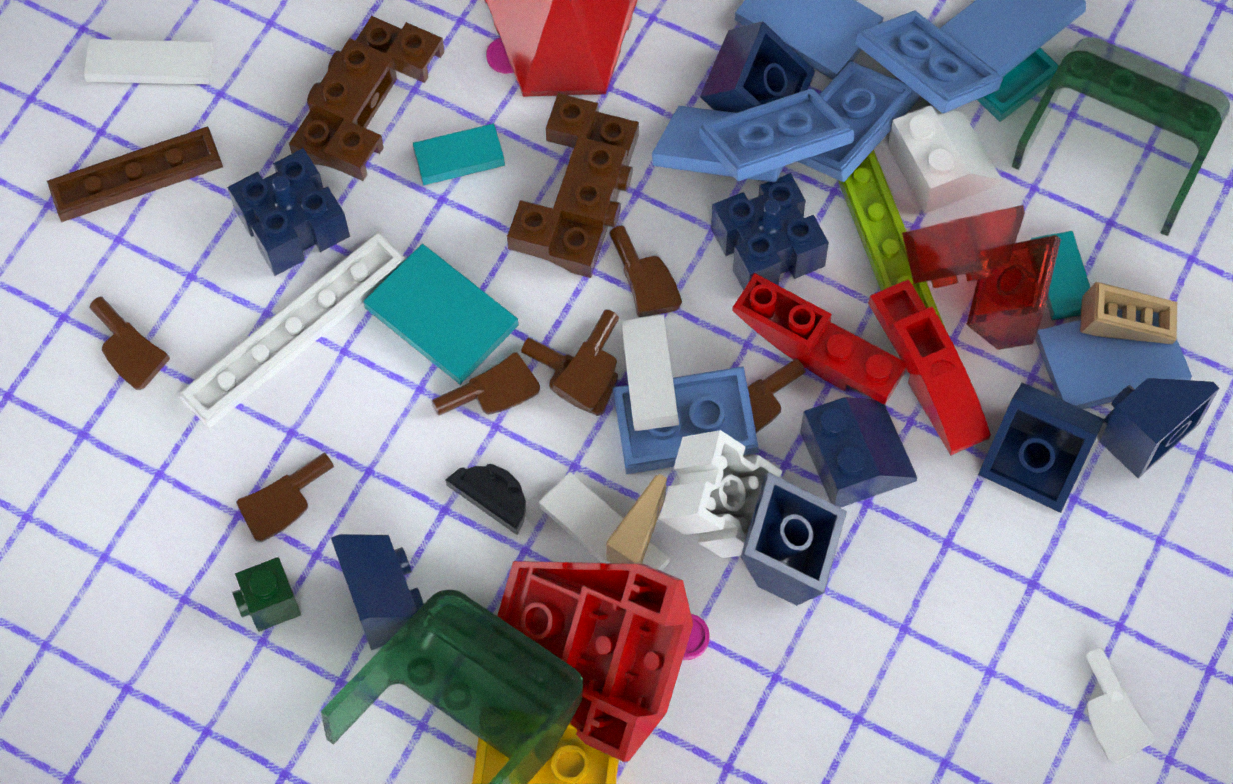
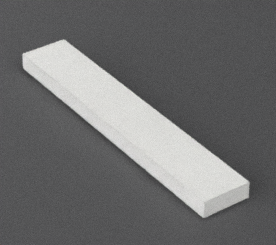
(291, 330)

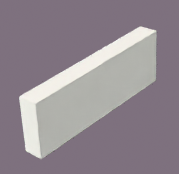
(148, 61)
(649, 373)
(590, 519)

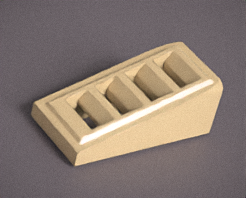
(1101, 319)
(634, 533)

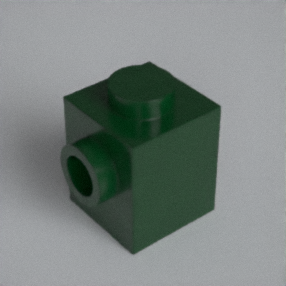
(266, 595)

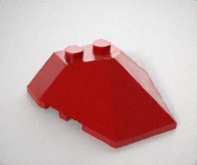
(562, 43)
(618, 629)

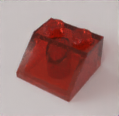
(963, 246)
(1013, 301)

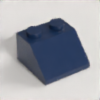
(754, 70)
(1154, 419)
(1041, 447)
(855, 449)
(791, 540)
(377, 584)

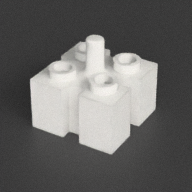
(715, 491)

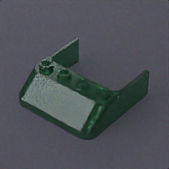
(1142, 91)
(476, 674)

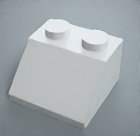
(941, 157)

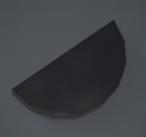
(493, 492)

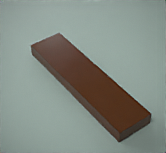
(134, 174)

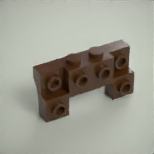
(354, 90)
(589, 192)

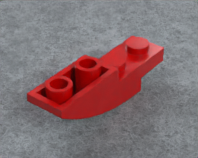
(821, 346)
(933, 366)

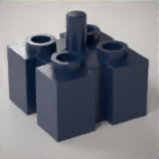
(289, 211)
(769, 233)

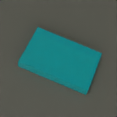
(441, 313)

